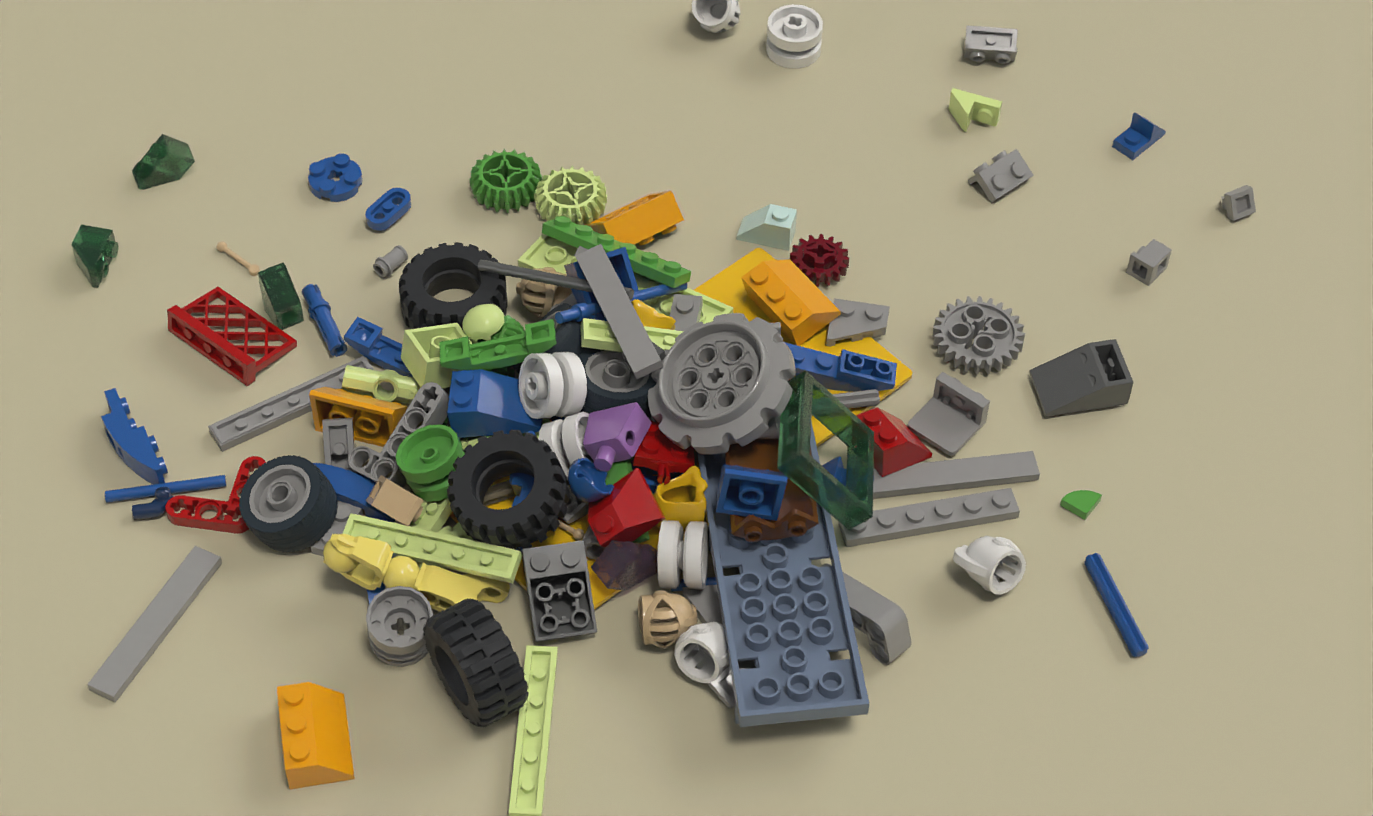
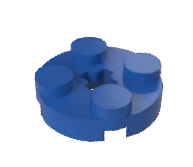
(338, 166)

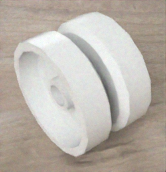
(794, 36)
(552, 384)
(566, 439)
(683, 554)

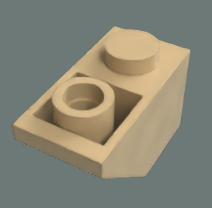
(395, 501)

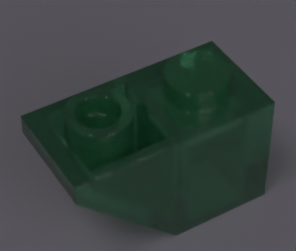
(163, 163)
(94, 251)
(280, 296)

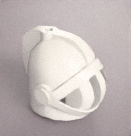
(716, 14)
(985, 561)
(703, 648)

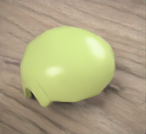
(482, 322)

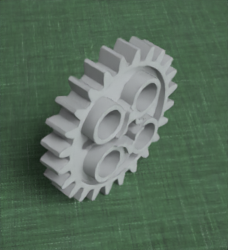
(991, 347)

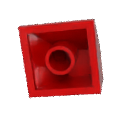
(626, 511)

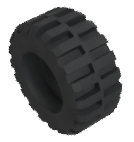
(443, 270)
(490, 461)
(475, 662)

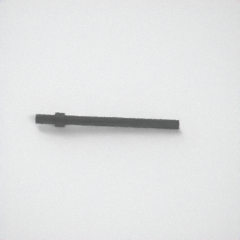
(539, 276)

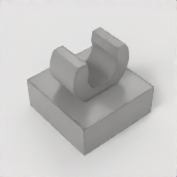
(1239, 202)

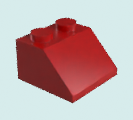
(894, 442)

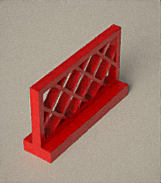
(215, 344)

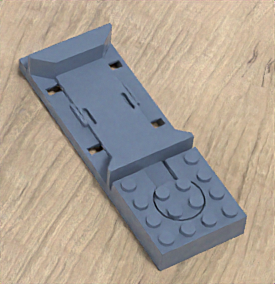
(784, 618)

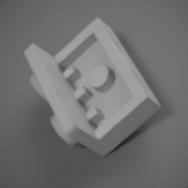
(991, 44)
(1002, 175)

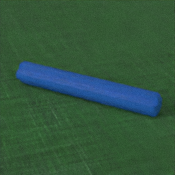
(1116, 605)

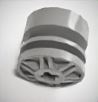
(396, 610)

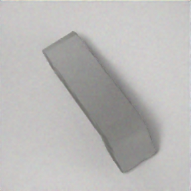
(429, 398)
(879, 619)

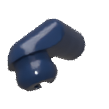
(155, 508)

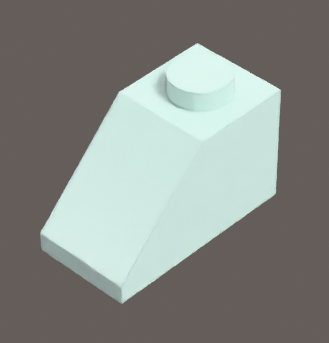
(769, 227)

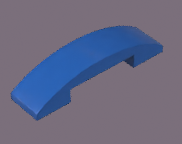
(381, 350)
(353, 489)

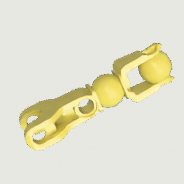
(371, 562)

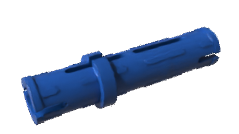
(320, 312)

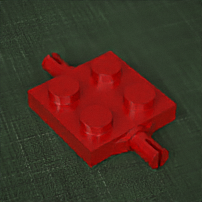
(662, 455)

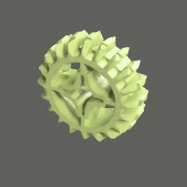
(572, 195)

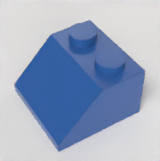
(750, 492)

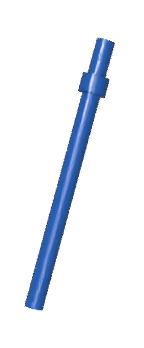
(585, 310)

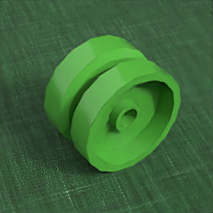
(427, 460)

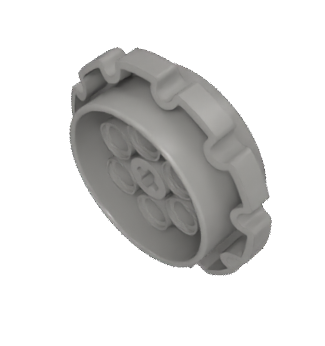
(722, 383)

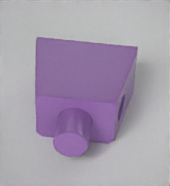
(615, 434)

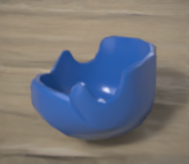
(588, 482)

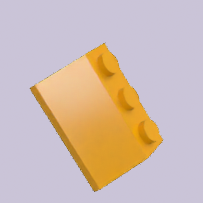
(641, 219)
(789, 298)
(372, 418)
(314, 735)

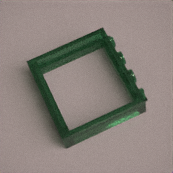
(847, 503)

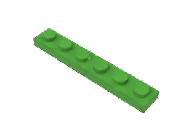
(642, 262)

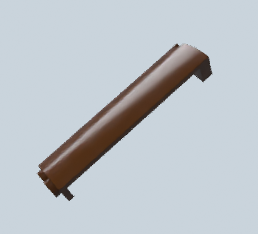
(798, 509)

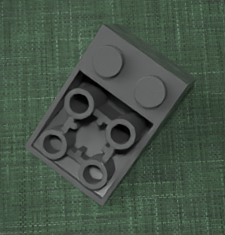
(1083, 379)
(559, 590)

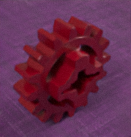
(820, 259)

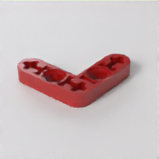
(198, 505)

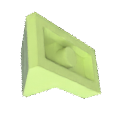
(970, 106)

